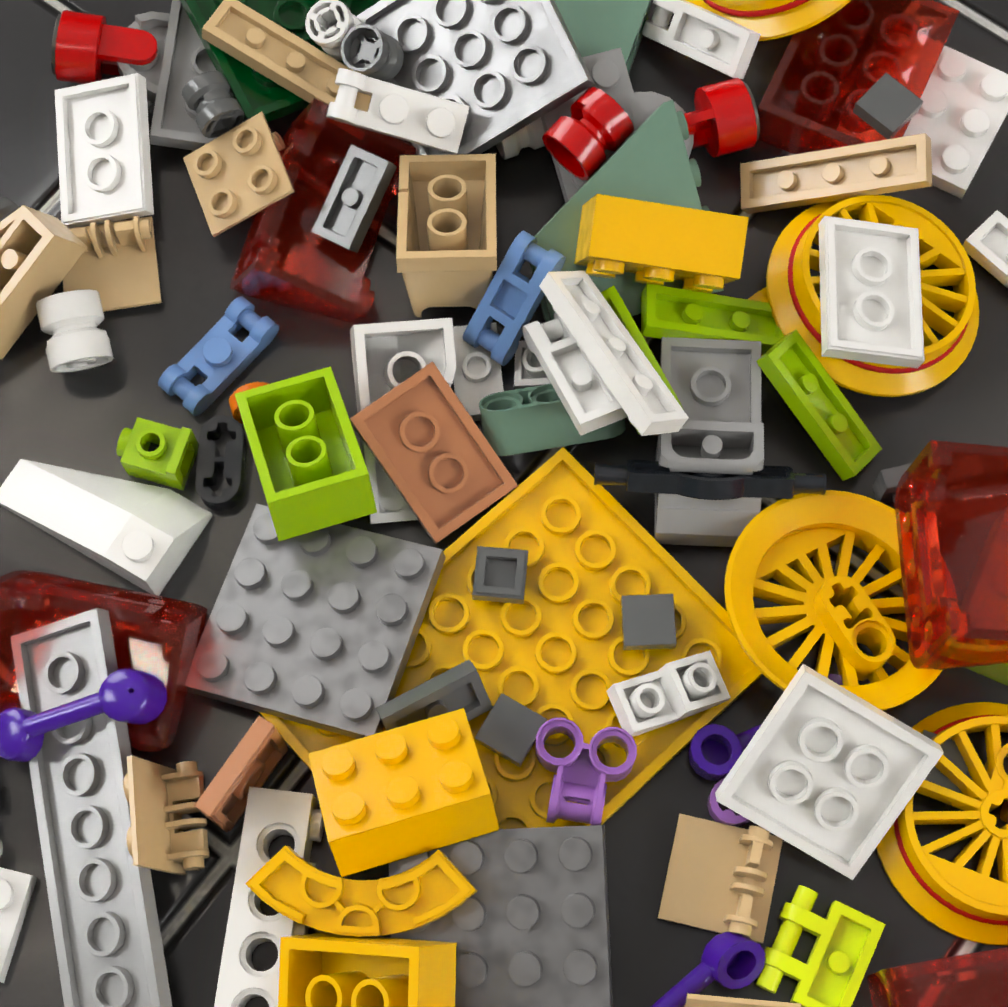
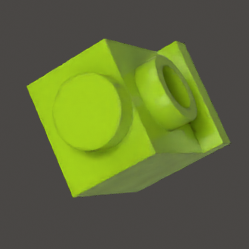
(168, 463)

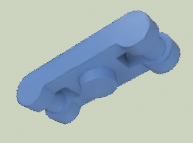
(511, 298)
(219, 356)

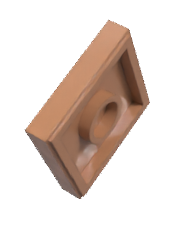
(246, 767)

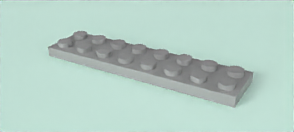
(97, 898)

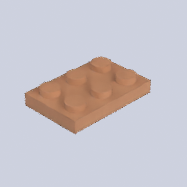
(433, 452)

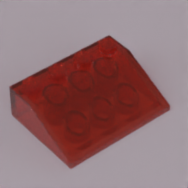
(840, 60)

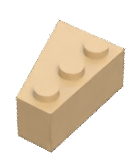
(33, 262)

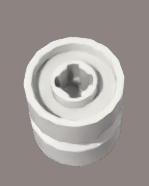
(73, 322)

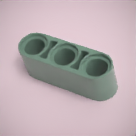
(533, 421)

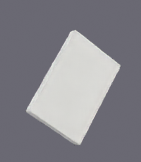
(104, 151)
(870, 292)

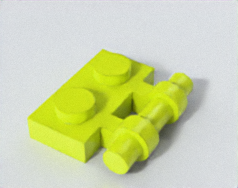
(838, 957)

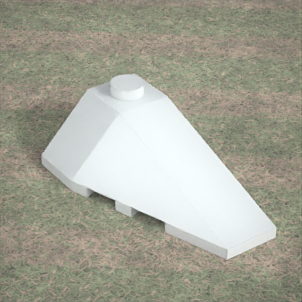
(381, 361)
(114, 521)

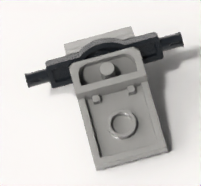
(713, 469)

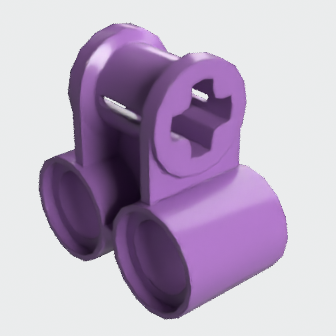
(581, 774)

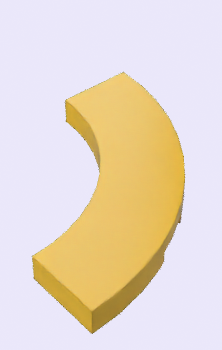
(361, 906)

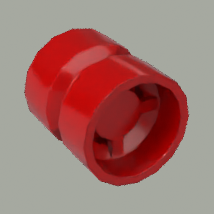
(583, 138)

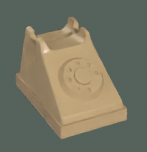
(446, 228)

